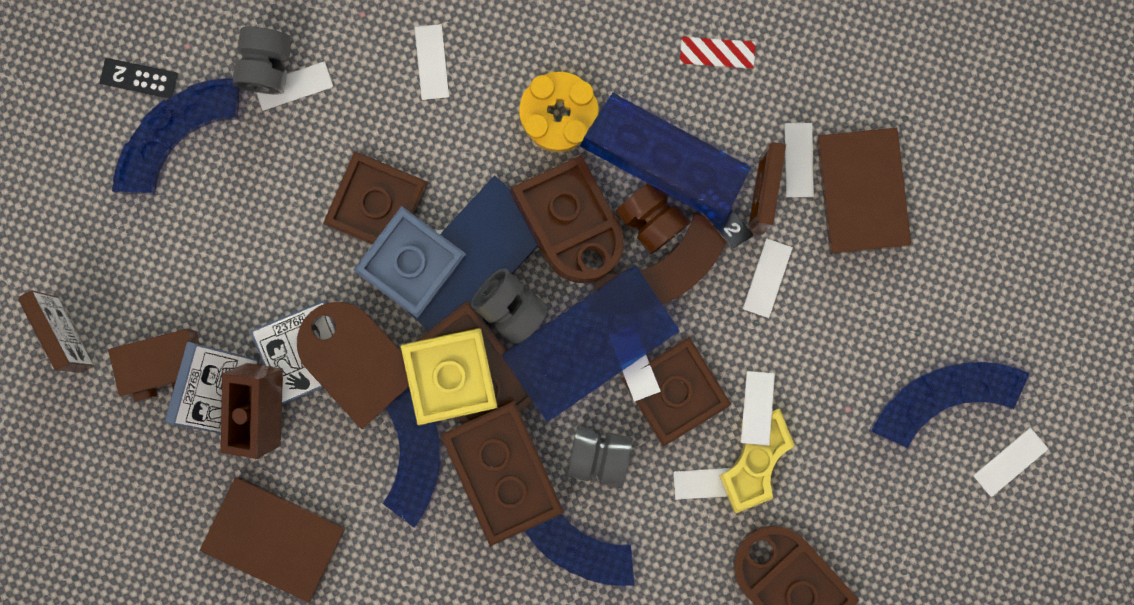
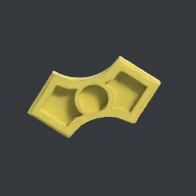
(750, 477)

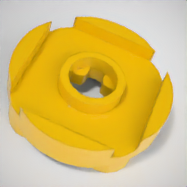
(544, 93)

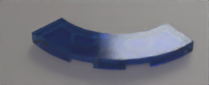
(168, 125)
(945, 388)
(417, 462)
(583, 554)

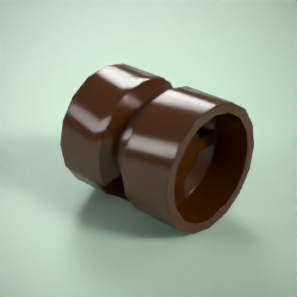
(652, 217)

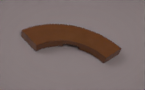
(685, 264)

